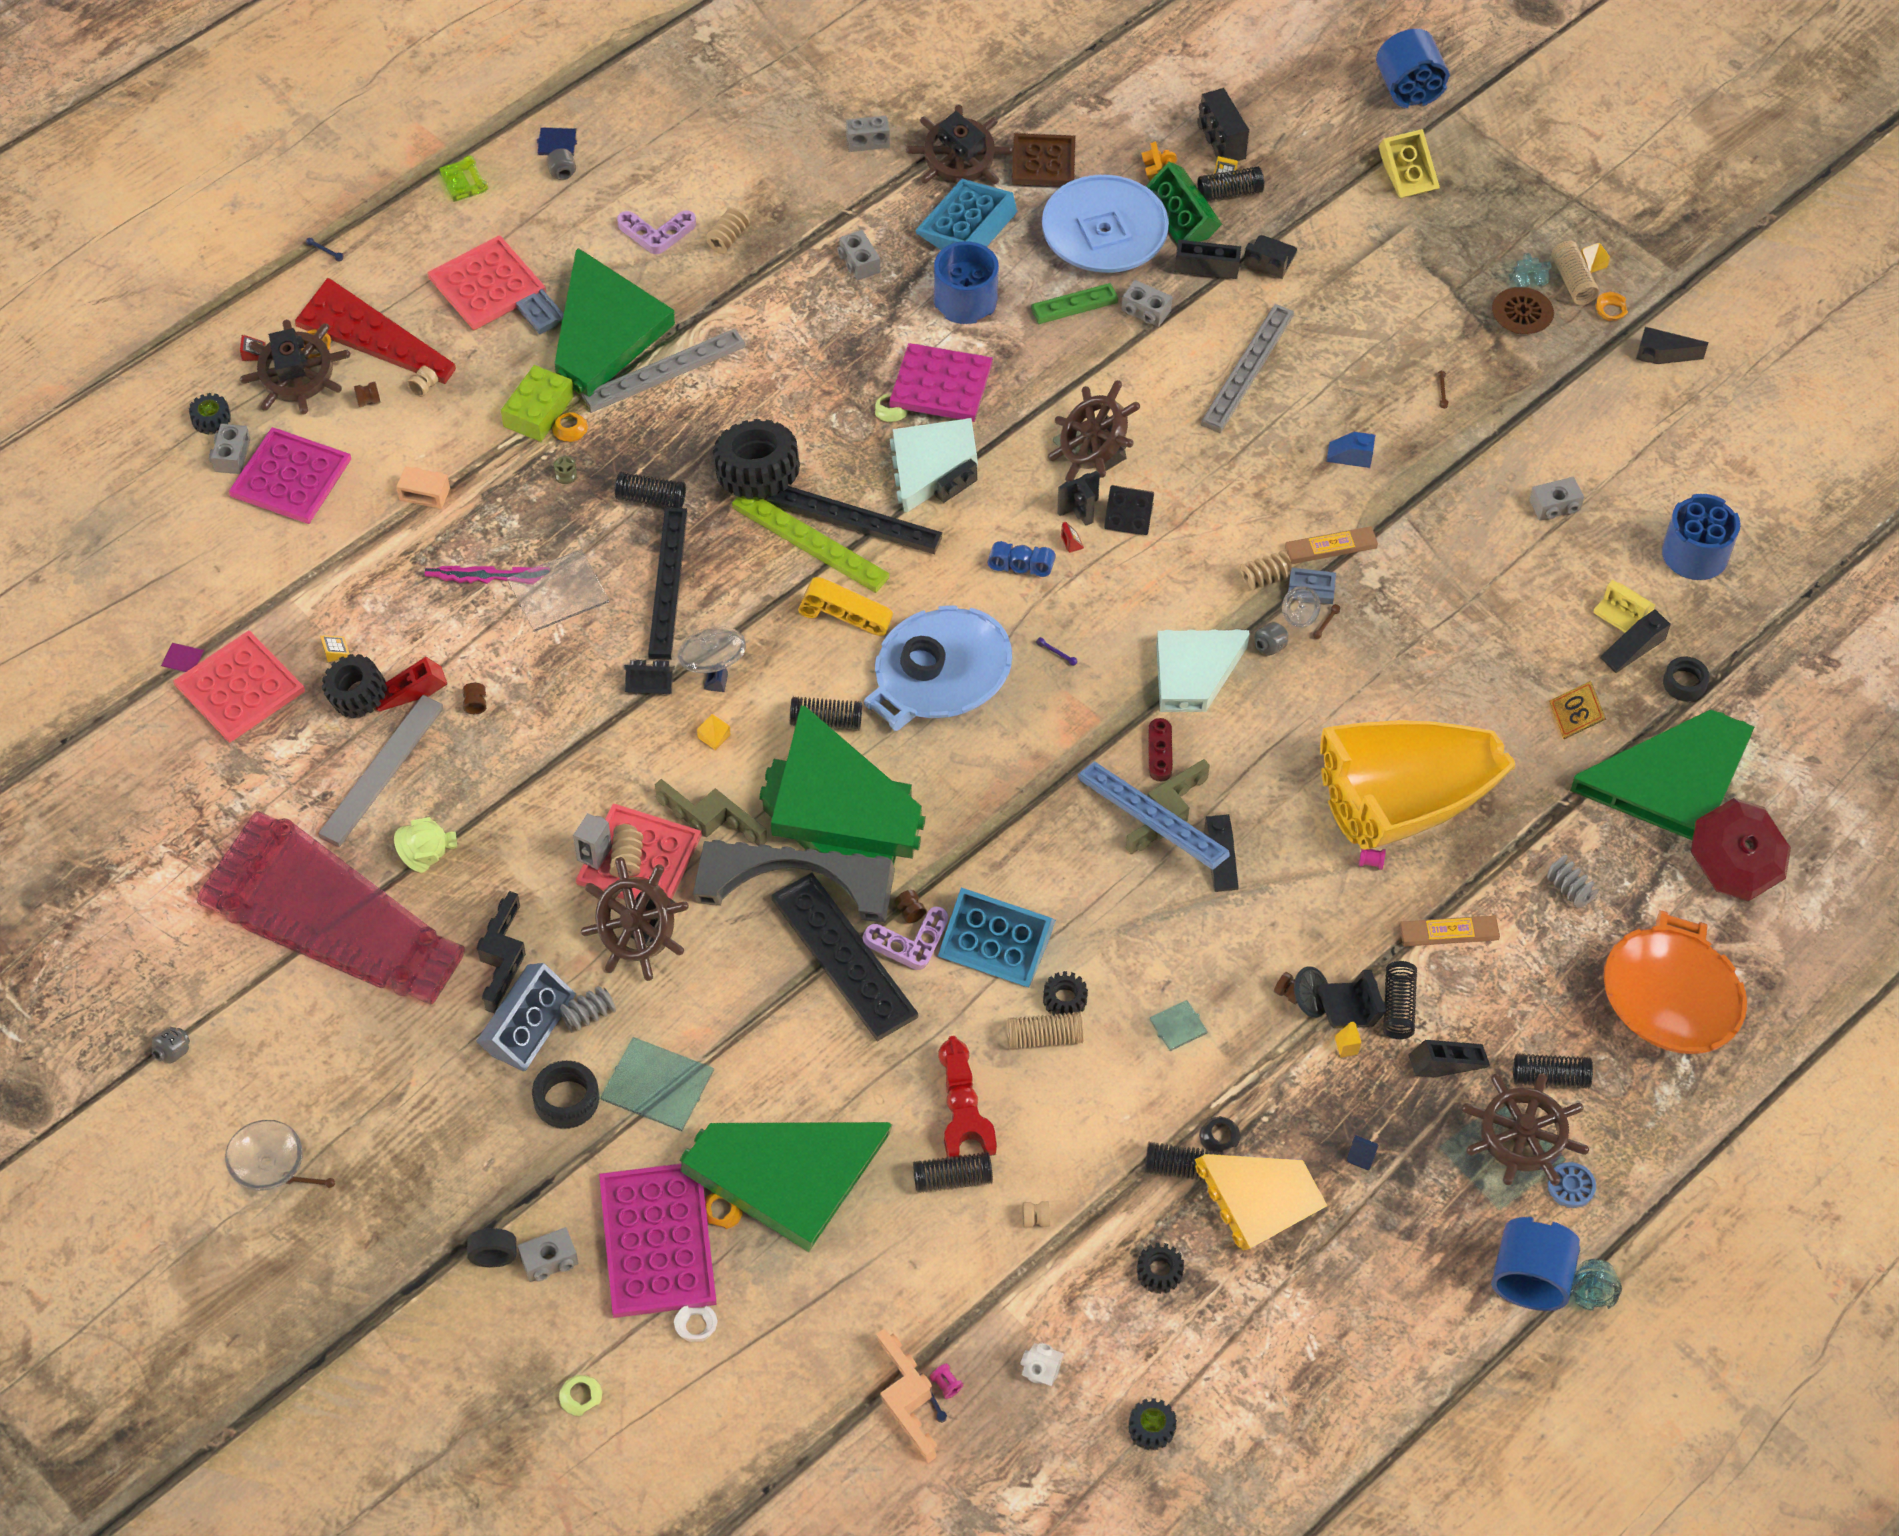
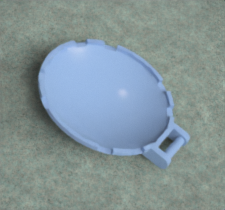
(972, 673)

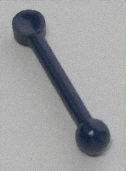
(338, 256)
(941, 1415)

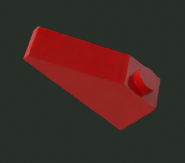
(417, 680)

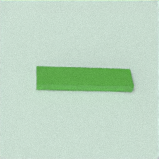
(1074, 303)

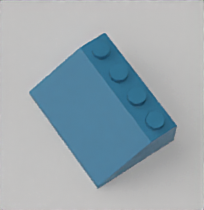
(968, 214)
(996, 937)

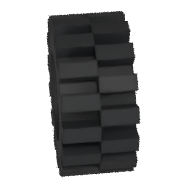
(1068, 983)
(1160, 1254)

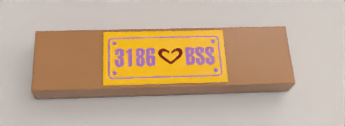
(1331, 545)
(1449, 930)

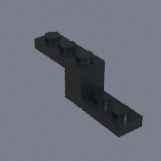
(501, 951)

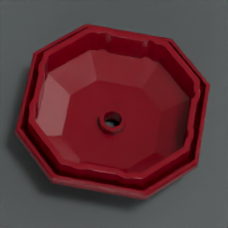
(1727, 861)

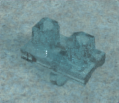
(1529, 268)

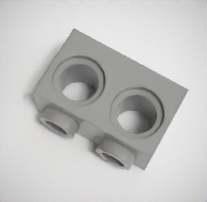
(867, 133)
(859, 255)
(1146, 303)
(230, 448)

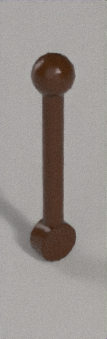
(1443, 403)
(1335, 609)
(330, 1182)

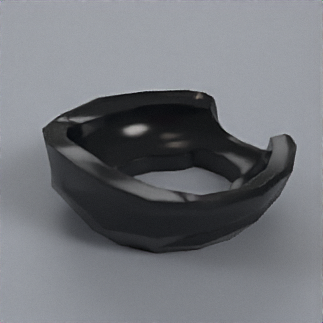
(1210, 1142)

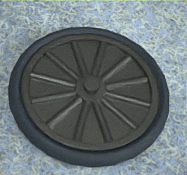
(1307, 993)

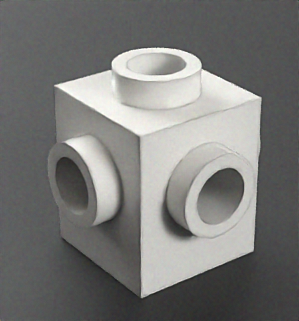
(1041, 1364)

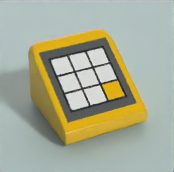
(1225, 164)
(334, 647)

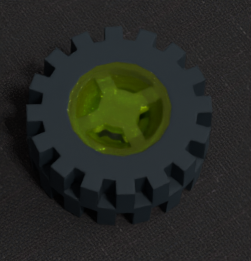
(209, 413)
(1152, 1414)

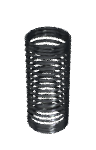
(1257, 177)
(622, 490)
(796, 703)
(1402, 979)
(1525, 1072)
(1157, 1154)
(920, 1175)

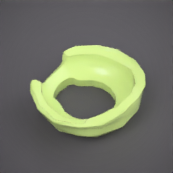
(889, 414)
(574, 1407)

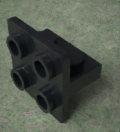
(1079, 497)
(1129, 510)
(649, 677)

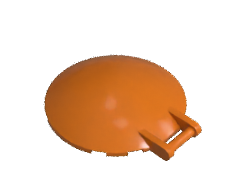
(1675, 987)

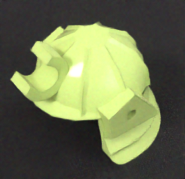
(422, 843)

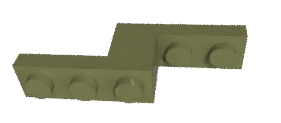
(1169, 797)
(710, 813)

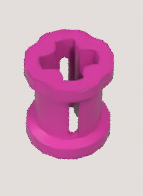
(1372, 858)
(941, 1373)

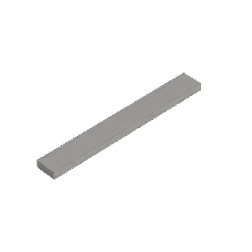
(1247, 368)
(664, 370)
(380, 771)

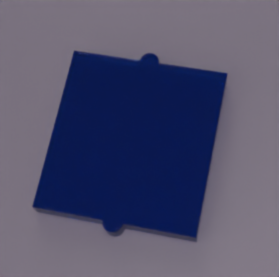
(556, 138)

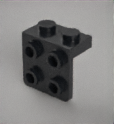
(1269, 256)
(956, 481)
(1353, 1001)

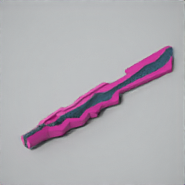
(471, 574)

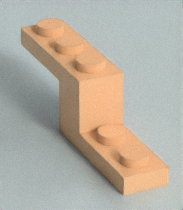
(907, 1394)

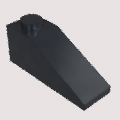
(1667, 347)
(1637, 641)
(1225, 874)
(1445, 1058)

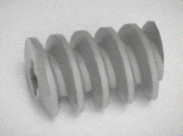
(1571, 883)
(587, 1008)

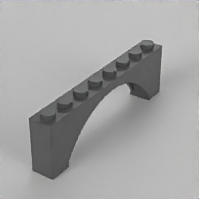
(729, 865)

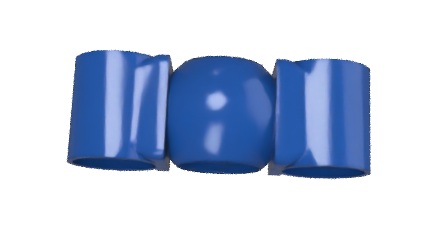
(1021, 559)

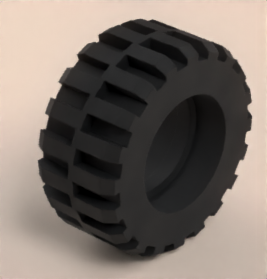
(762, 476)

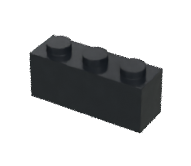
(1207, 259)

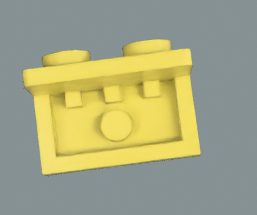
(1622, 606)

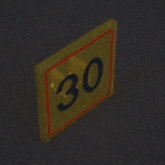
(1577, 710)

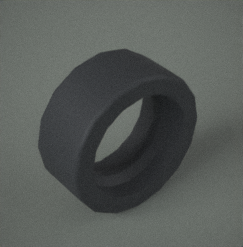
(926, 644)
(1690, 665)
(491, 1247)

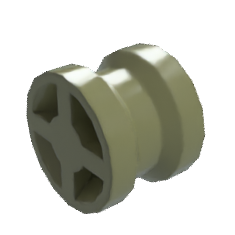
(565, 470)

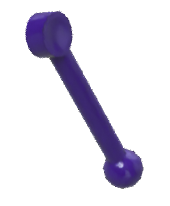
(1041, 642)

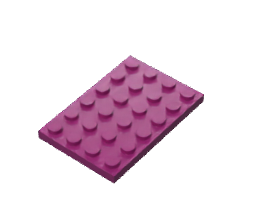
(656, 1241)

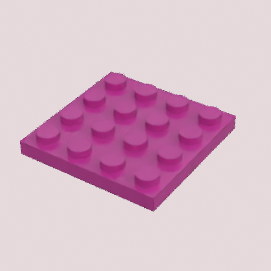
(941, 382)
(290, 475)

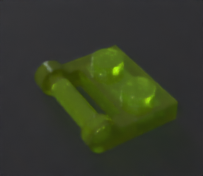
(457, 182)

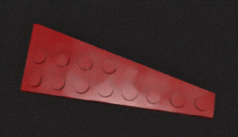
(369, 331)

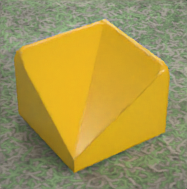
(1595, 257)
(713, 731)
(1348, 1040)

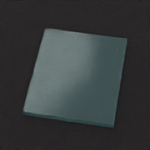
(657, 1084)

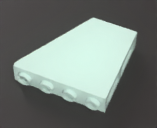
(928, 455)
(1195, 666)

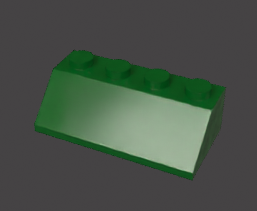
(1186, 208)

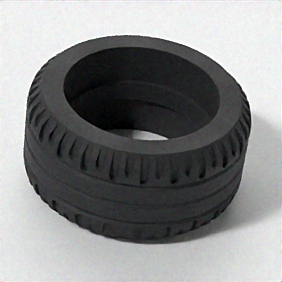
(563, 1072)

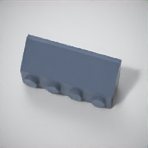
(526, 1016)

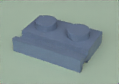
(540, 311)
(1320, 581)

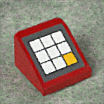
(246, 352)
(1070, 538)

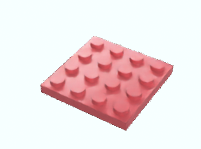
(485, 282)
(239, 686)
(662, 842)

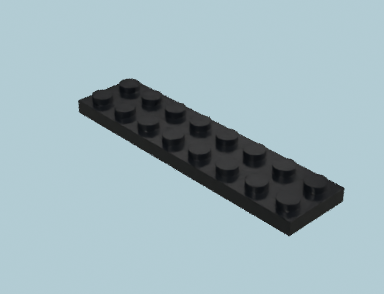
(844, 956)

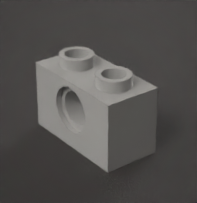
(1556, 498)
(592, 840)
(554, 1243)

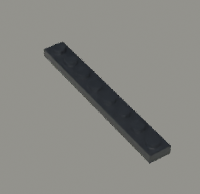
(857, 519)
(668, 584)

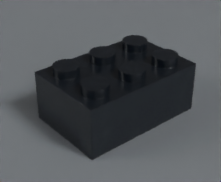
(1223, 125)

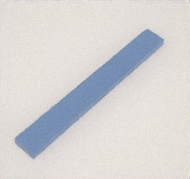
(1154, 815)

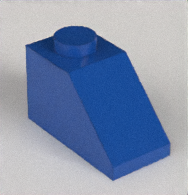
(1352, 449)

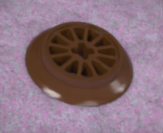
(1537, 313)

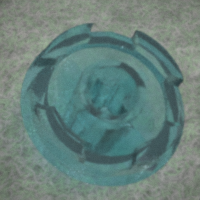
(1596, 1284)

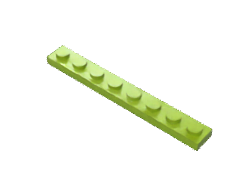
(812, 542)

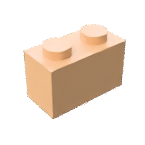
(423, 487)

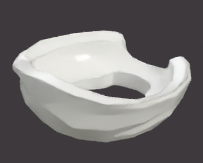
(684, 1315)

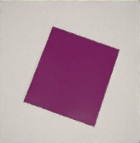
(182, 657)

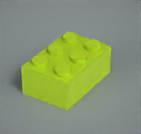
(537, 403)

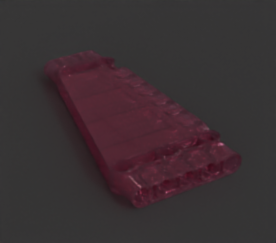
(326, 910)

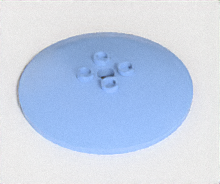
(1094, 202)

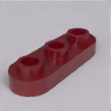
(1160, 756)

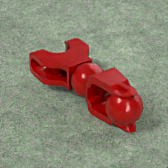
(963, 1102)

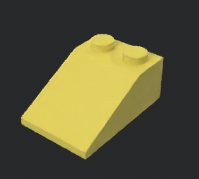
(1409, 163)

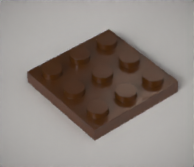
(1043, 159)

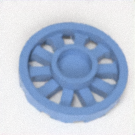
(1573, 1185)

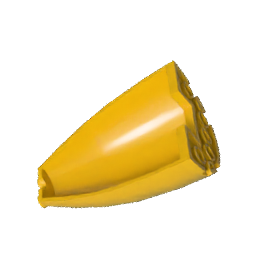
(1406, 775)

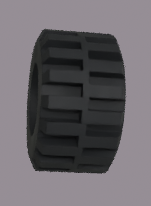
(344, 675)

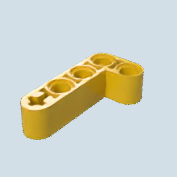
(845, 605)

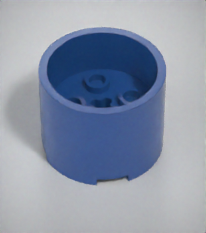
(1412, 68)
(966, 282)
(1700, 537)
(1536, 1264)

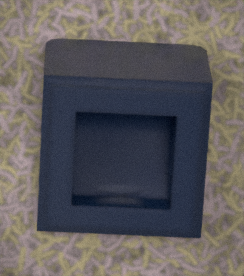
(1362, 1152)

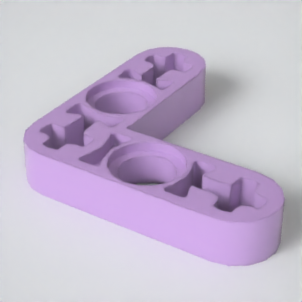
(653, 235)
(910, 947)

